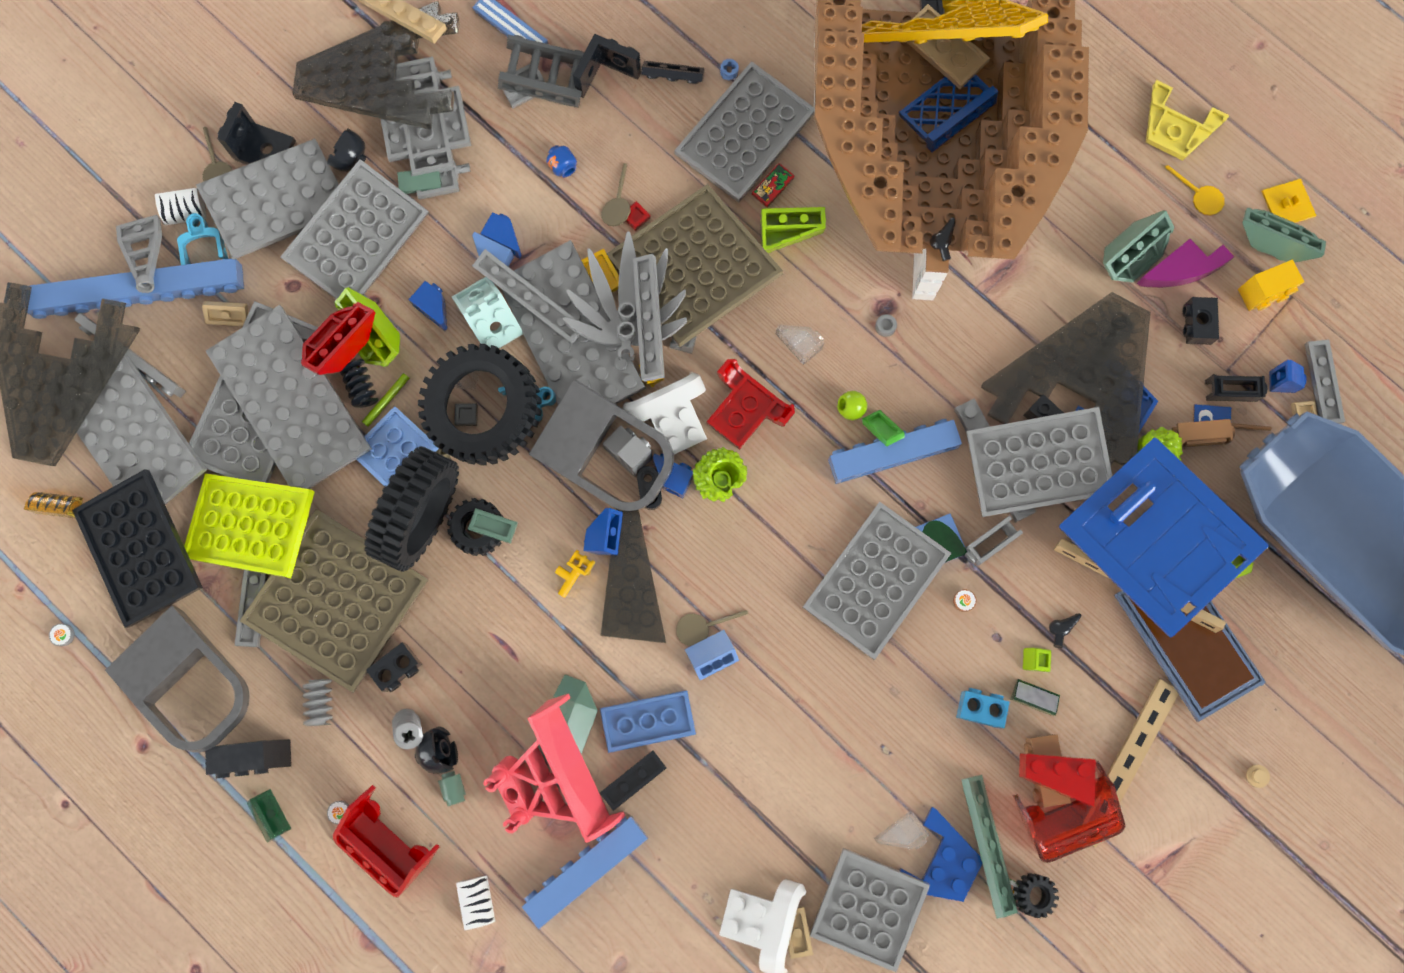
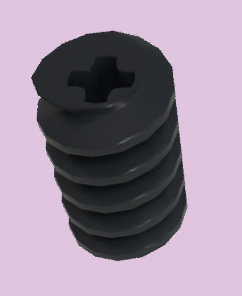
(356, 384)

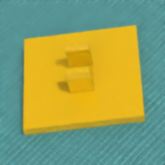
(1289, 201)

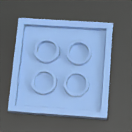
(390, 443)

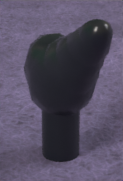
(943, 239)
(1062, 627)

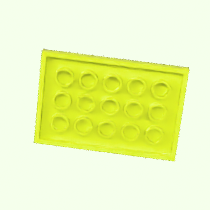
(248, 524)

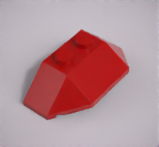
(338, 339)

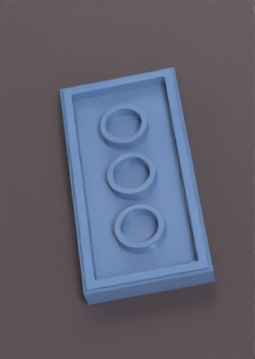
(647, 721)

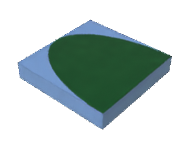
(945, 534)

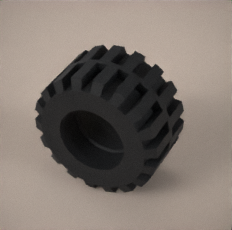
(458, 523)

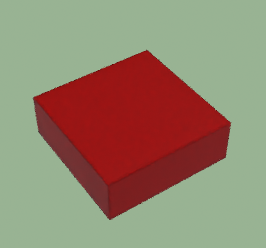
(637, 216)

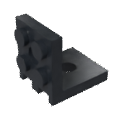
(610, 54)
(246, 139)

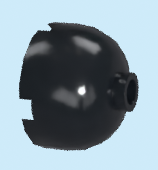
(347, 151)
(436, 752)

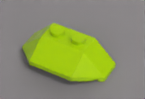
(384, 337)

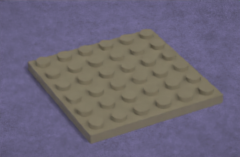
(707, 257)
(336, 604)

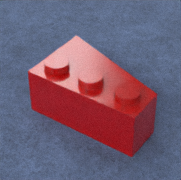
(1061, 774)

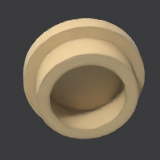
(1258, 776)

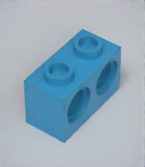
(982, 714)

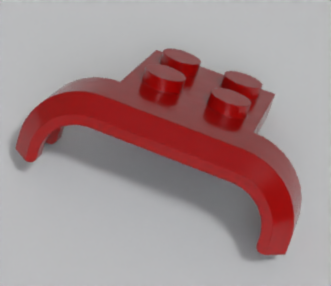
(746, 406)

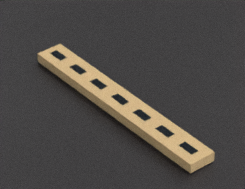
(1075, 553)
(1141, 737)

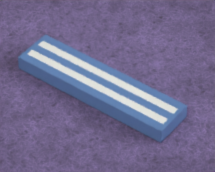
(505, 20)

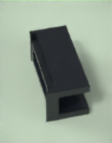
(1218, 394)

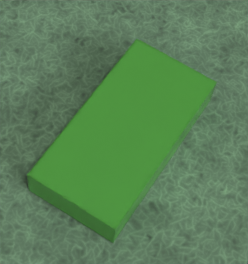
(883, 428)

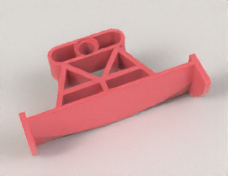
(569, 771)

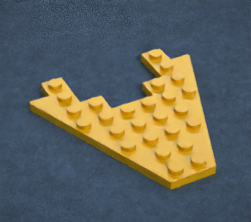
(961, 20)

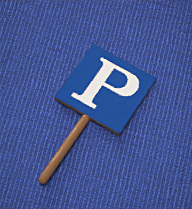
(1209, 413)

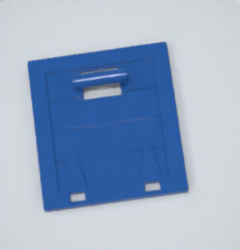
(1174, 549)

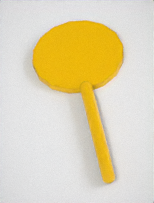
(1207, 199)

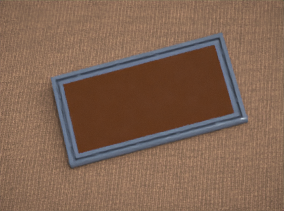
(1201, 664)

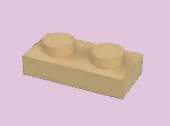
(225, 313)
(800, 941)

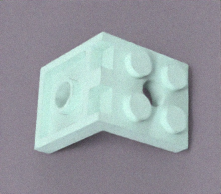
(481, 307)

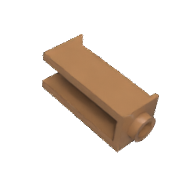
(1205, 432)

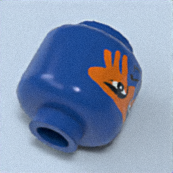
(561, 161)

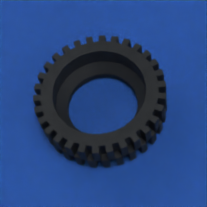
(514, 423)
(411, 508)

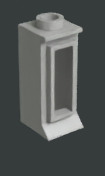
(974, 557)

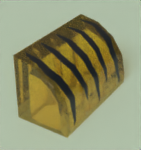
(52, 504)

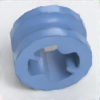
(723, 69)

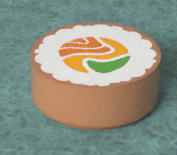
(964, 600)

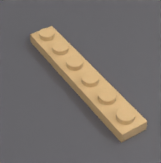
(409, 17)

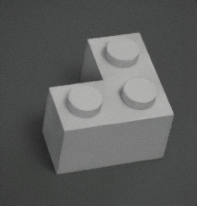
(628, 449)

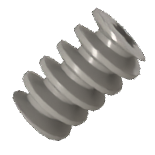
(317, 702)
(407, 729)

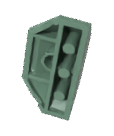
(1281, 237)
(1138, 247)
(577, 711)

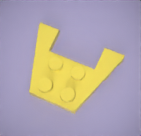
(1174, 131)

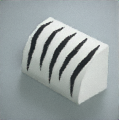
(178, 205)
(475, 902)

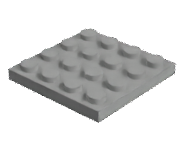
(869, 910)

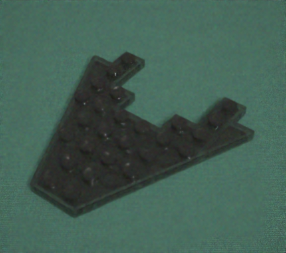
(362, 75)
(1095, 356)
(49, 394)

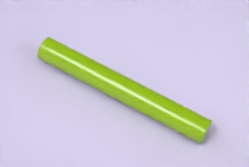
(384, 401)

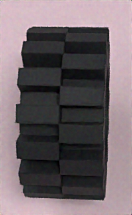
(1047, 895)

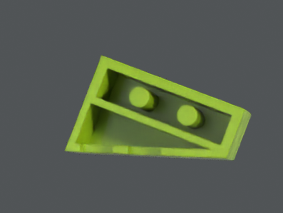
(790, 225)

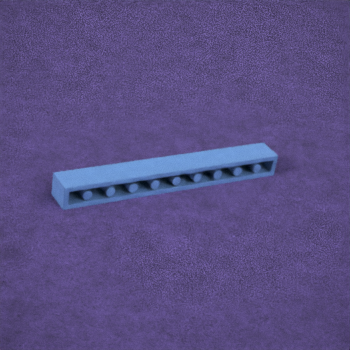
(169, 283)

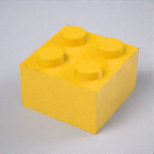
(1271, 286)

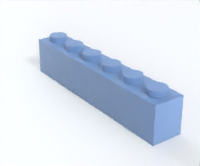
(877, 457)
(584, 872)

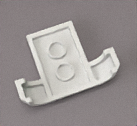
(673, 412)
(764, 922)

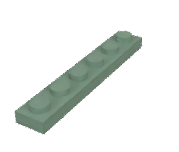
(989, 846)

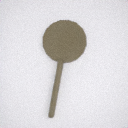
(215, 168)
(618, 209)
(694, 628)

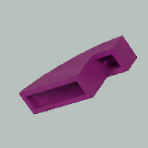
(1185, 266)

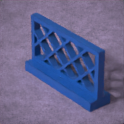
(957, 121)

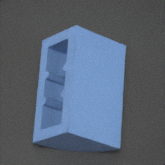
(712, 654)

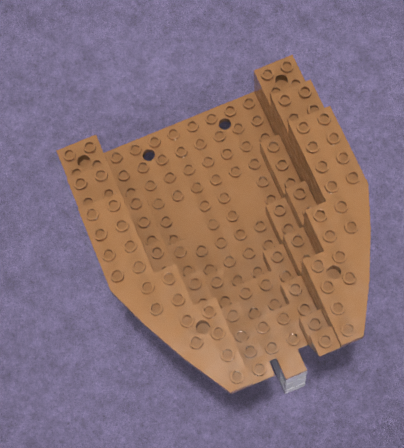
(989, 175)

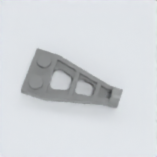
(135, 232)

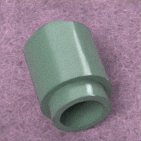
(452, 788)

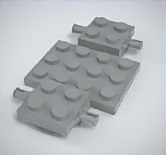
(429, 148)

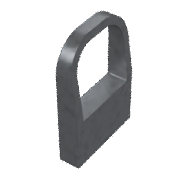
(576, 434)
(161, 660)

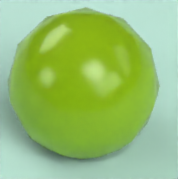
(852, 405)

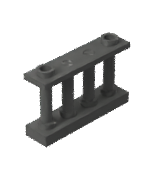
(529, 85)

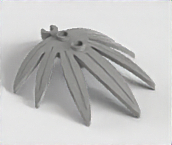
(623, 323)

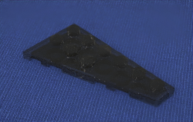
(630, 596)

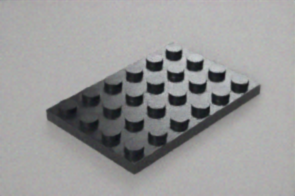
(137, 548)

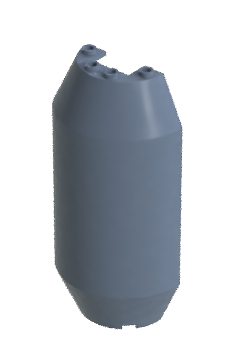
(1338, 515)

